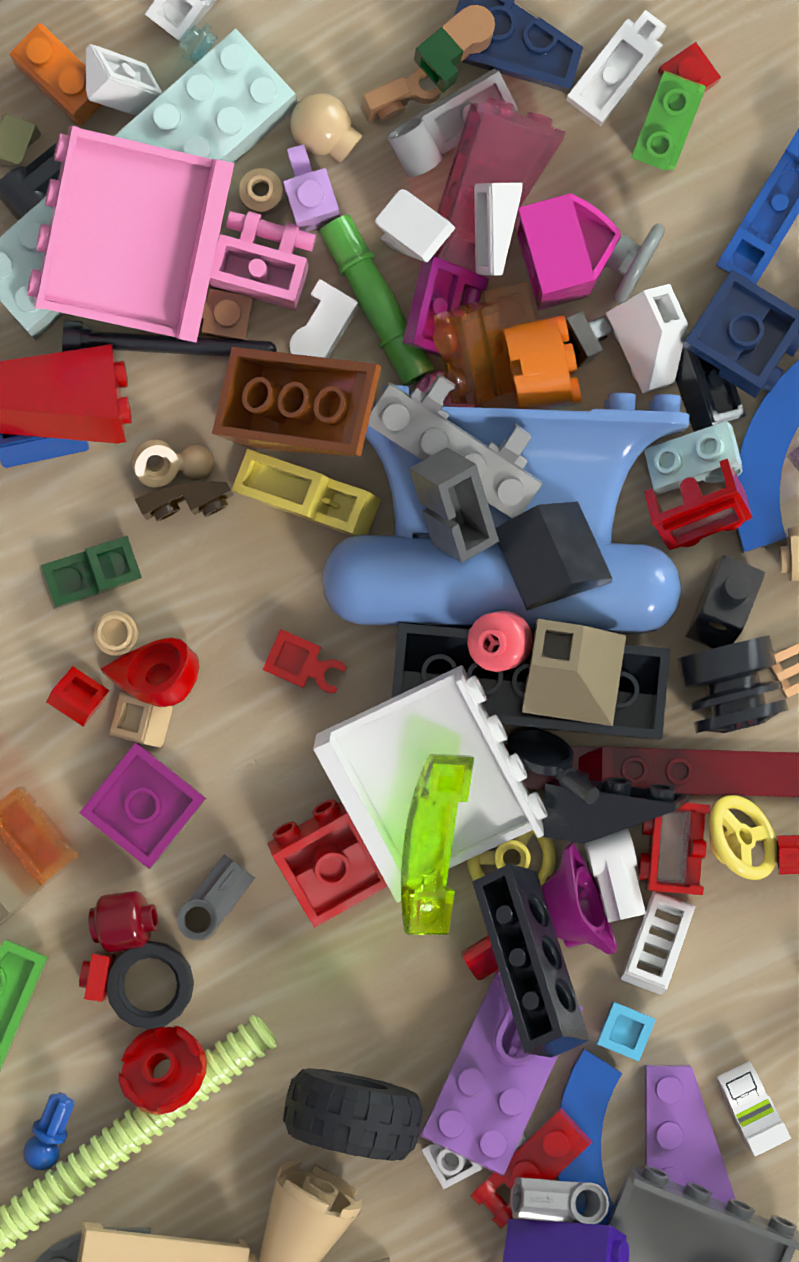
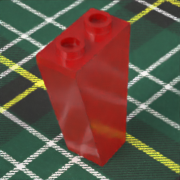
(66, 396)

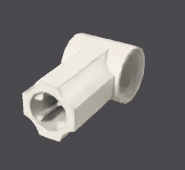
(614, 864)

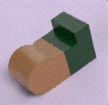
(462, 35)

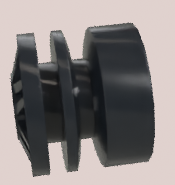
(732, 685)

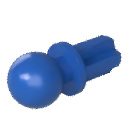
(42, 1149)

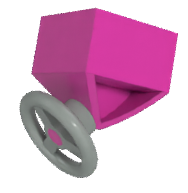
(570, 245)

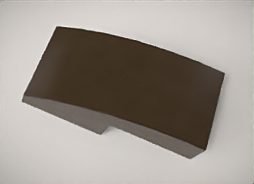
(200, 496)

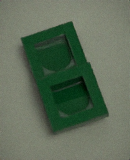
(90, 572)

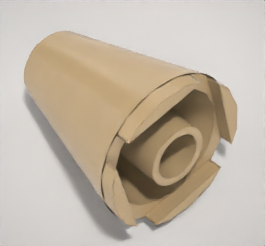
(307, 1214)

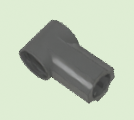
(217, 895)

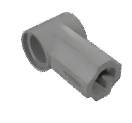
(556, 1200)

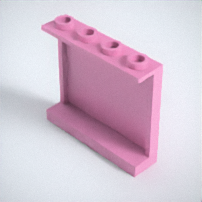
(130, 233)

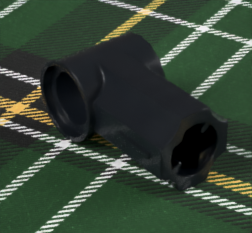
(28, 185)

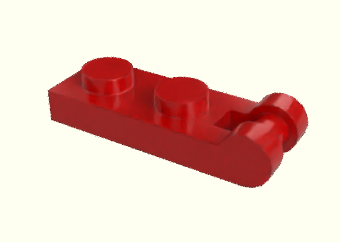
(538, 1158)

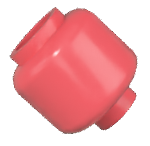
(514, 641)

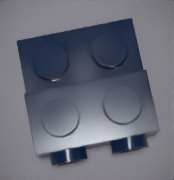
(745, 334)

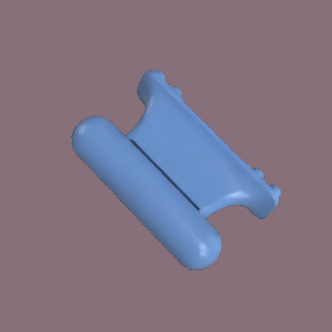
(577, 459)

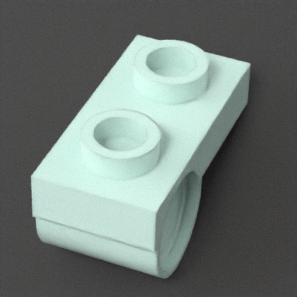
(693, 456)

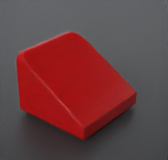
(480, 958)

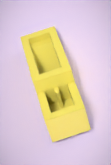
(306, 494)

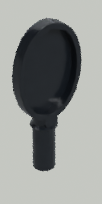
(550, 756)

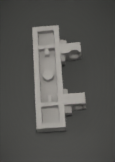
(423, 430)

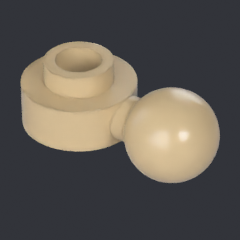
(194, 462)

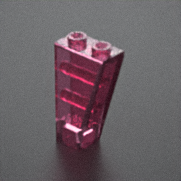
(492, 149)

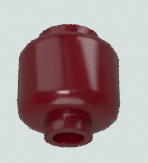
(122, 921)

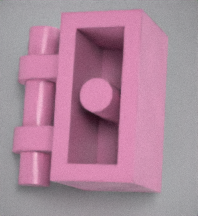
(260, 270)

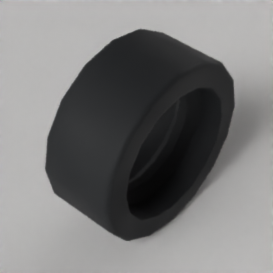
(132, 1014)

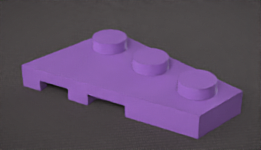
(680, 1131)

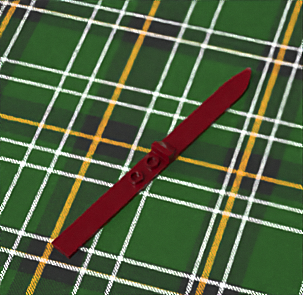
(688, 770)

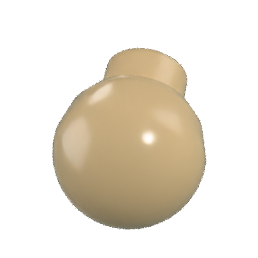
(324, 126)

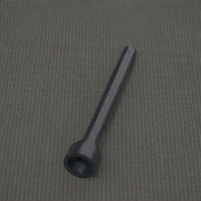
(79, 337)

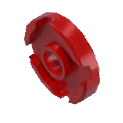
(177, 1085)

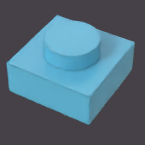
(625, 1031)

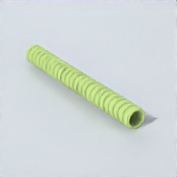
(125, 1137)

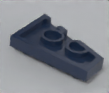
(526, 47)

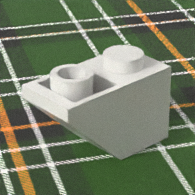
(651, 335)

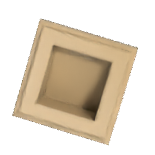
(140, 721)

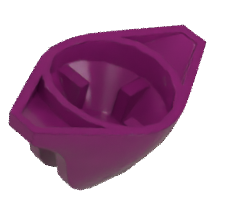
(577, 904)

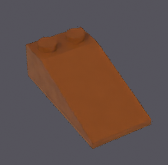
(296, 402)

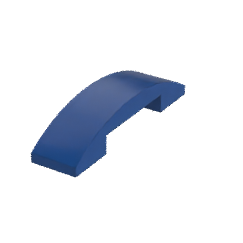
(766, 220)

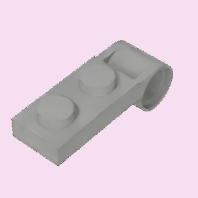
(438, 128)

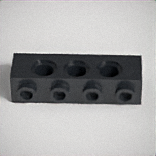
(530, 961)

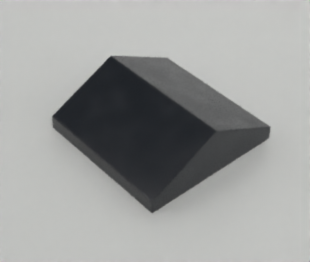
(552, 553)

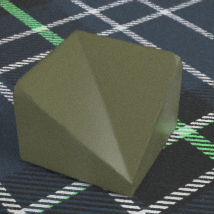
(15, 138)

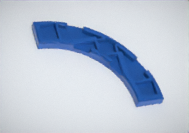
(763, 458)
(586, 1103)

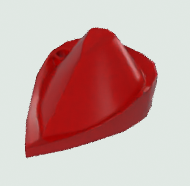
(157, 672)

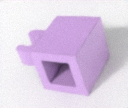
(309, 193)

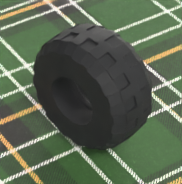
(352, 1114)

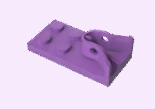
(488, 1088)

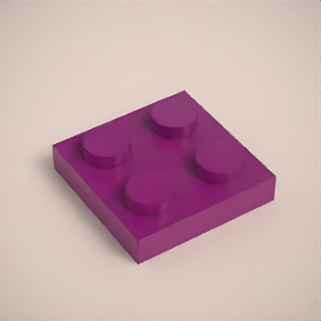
(142, 805)

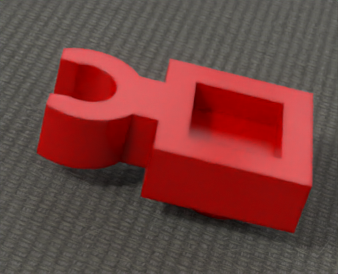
(297, 660)

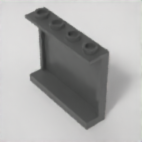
(690, 1226)

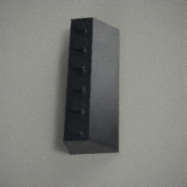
(641, 698)

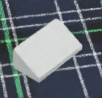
(119, 81)

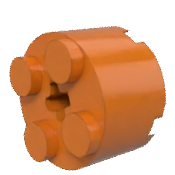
(542, 364)

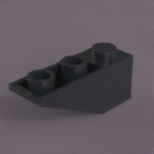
(615, 809)

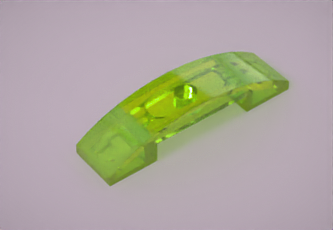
(429, 841)

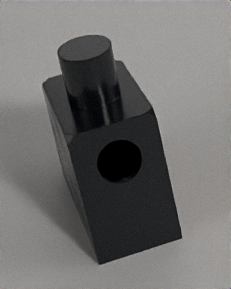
(726, 601)

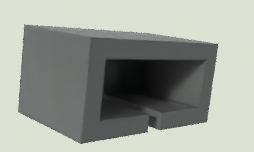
(455, 504)

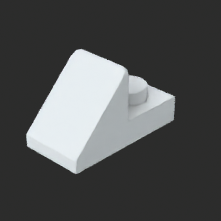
(412, 227)

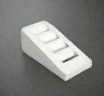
(494, 222)
(644, 979)

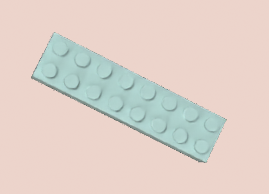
(209, 112)

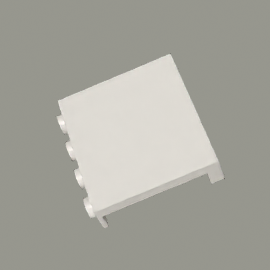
(382, 751)

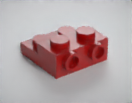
(326, 862)

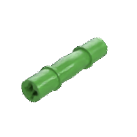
(375, 298)

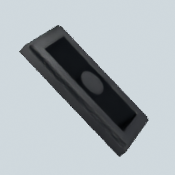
(705, 394)

